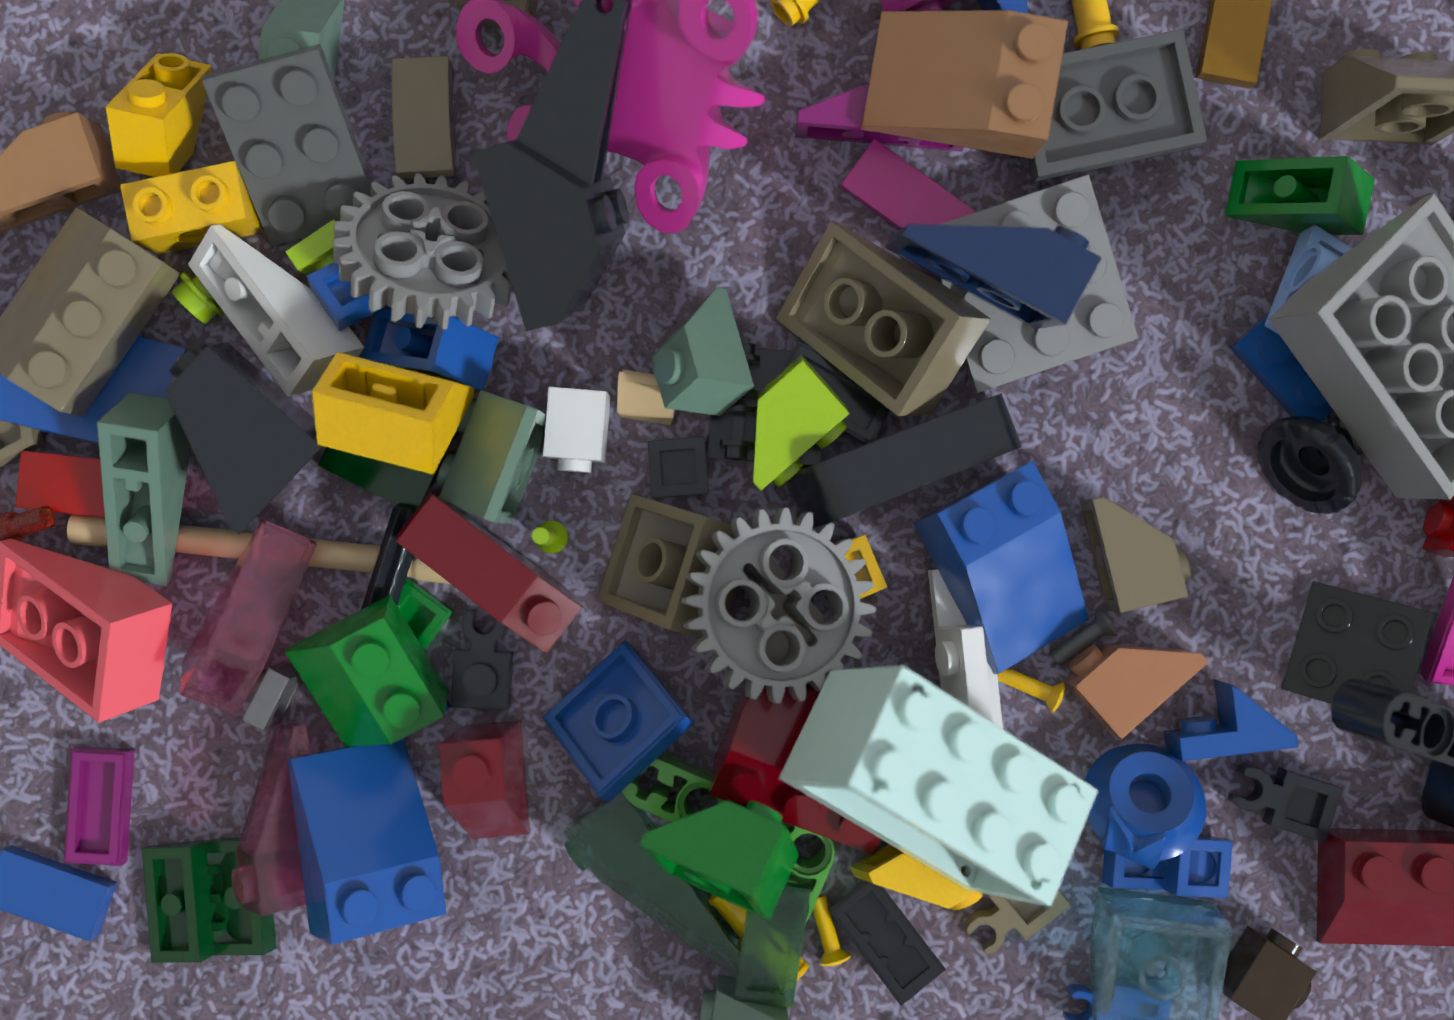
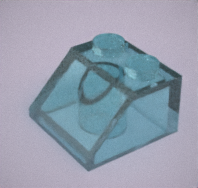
(1156, 957)

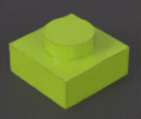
(314, 251)

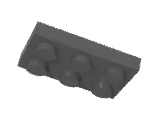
(1121, 106)
(289, 140)

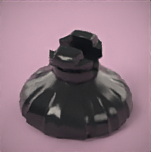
(1311, 463)

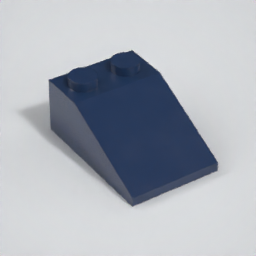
(1019, 270)

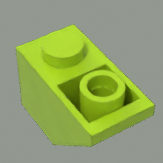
(791, 418)

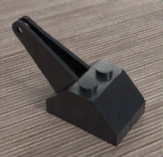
(549, 185)

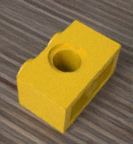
(180, 207)

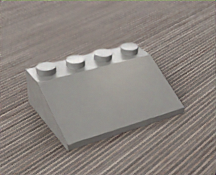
(1382, 347)

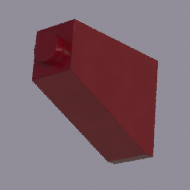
(486, 779)

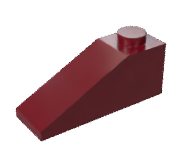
(489, 572)

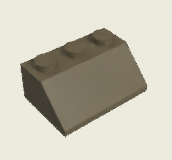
(80, 313)

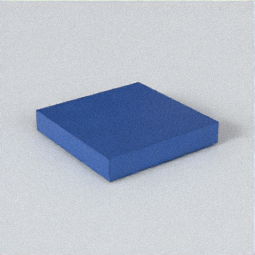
(617, 721)

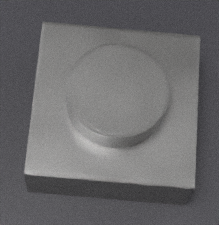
(272, 696)

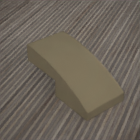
(423, 117)

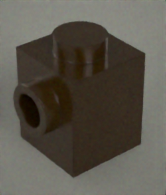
(1267, 975)

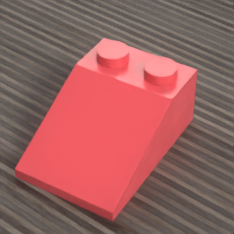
(83, 628)

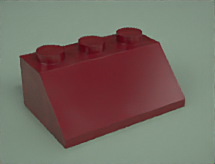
(754, 757)
(1386, 887)

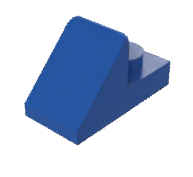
(1241, 729)

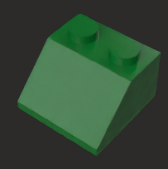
(371, 676)
(728, 853)

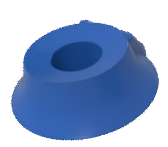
(1145, 803)

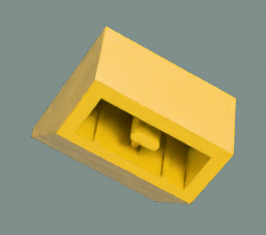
(387, 412)

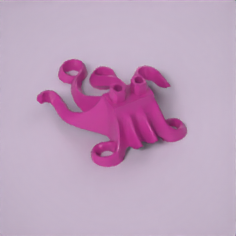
(666, 91)

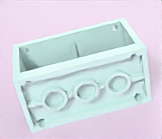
(940, 783)

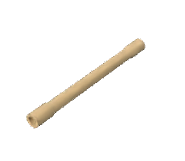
(228, 544)

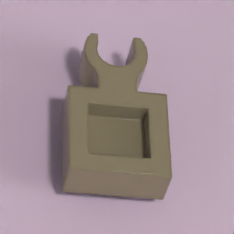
(1010, 914)

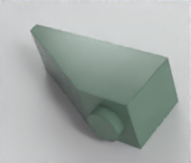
(143, 485)

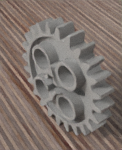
(422, 251)
(742, 642)

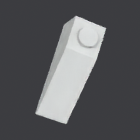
(271, 311)

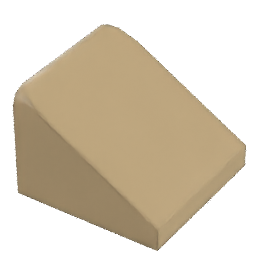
(641, 398)

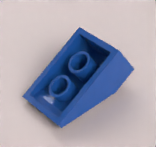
(1007, 564)
(363, 842)

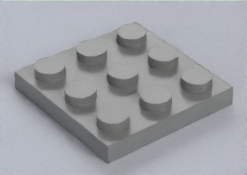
(1100, 319)

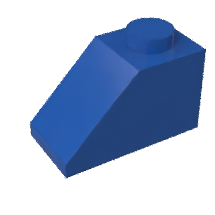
(452, 354)

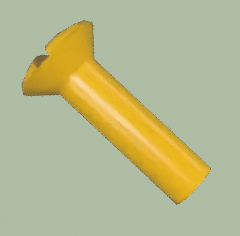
(1050, 694)
(833, 954)

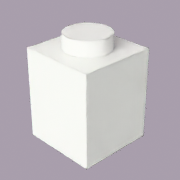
(576, 428)

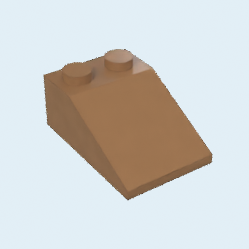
(966, 78)

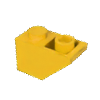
(158, 115)

